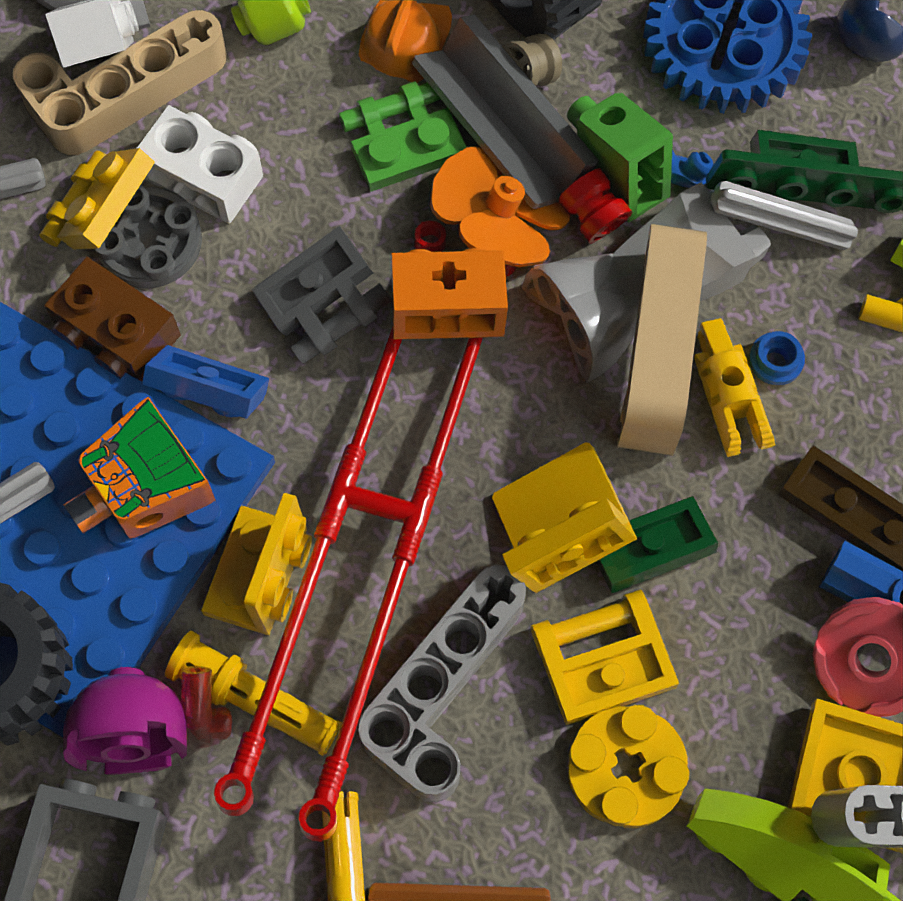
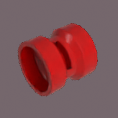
(596, 207)

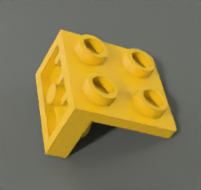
(561, 518)
(257, 566)

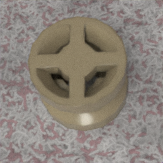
(537, 57)

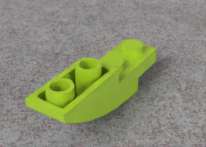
(784, 852)

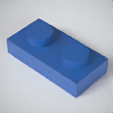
(205, 381)

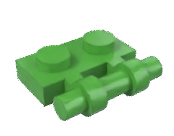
(407, 148)

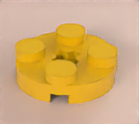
(620, 800)

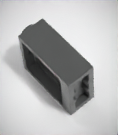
(81, 798)

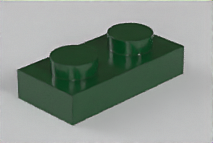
(663, 543)

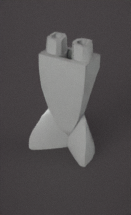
(603, 291)

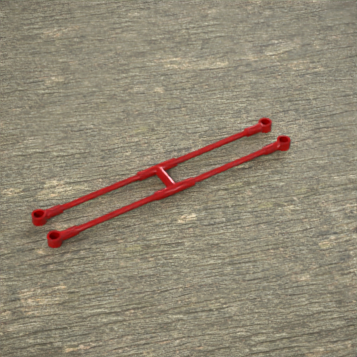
(345, 495)

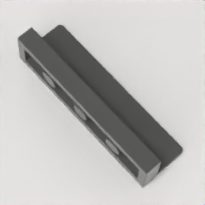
(506, 113)

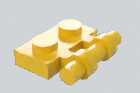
(96, 198)

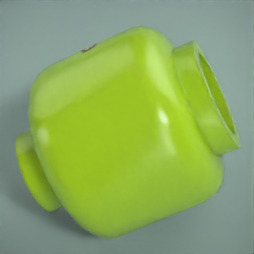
(270, 19)

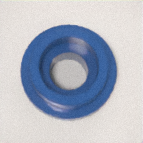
(780, 343)

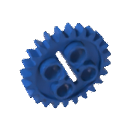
(771, 49)

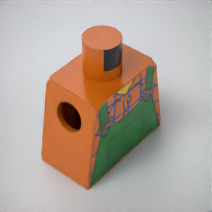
(139, 476)

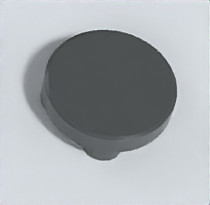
(152, 239)

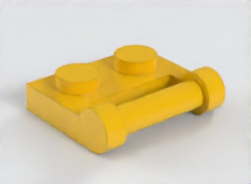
(609, 674)

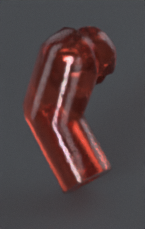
(197, 703)

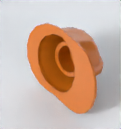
(400, 32)

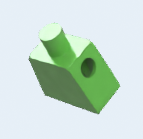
(629, 147)

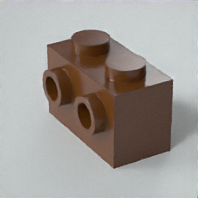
(110, 320)

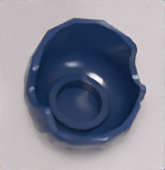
(869, 31)

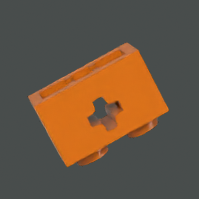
(449, 294)

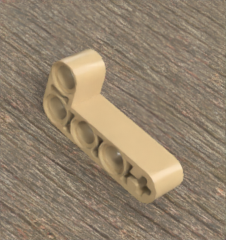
(130, 74)
(663, 340)

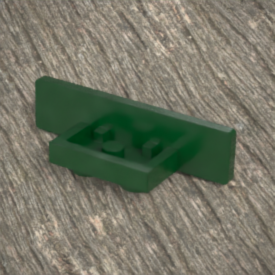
(809, 171)

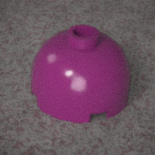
(125, 723)

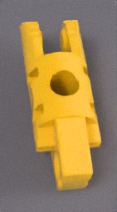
(730, 388)

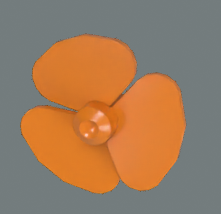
(489, 209)

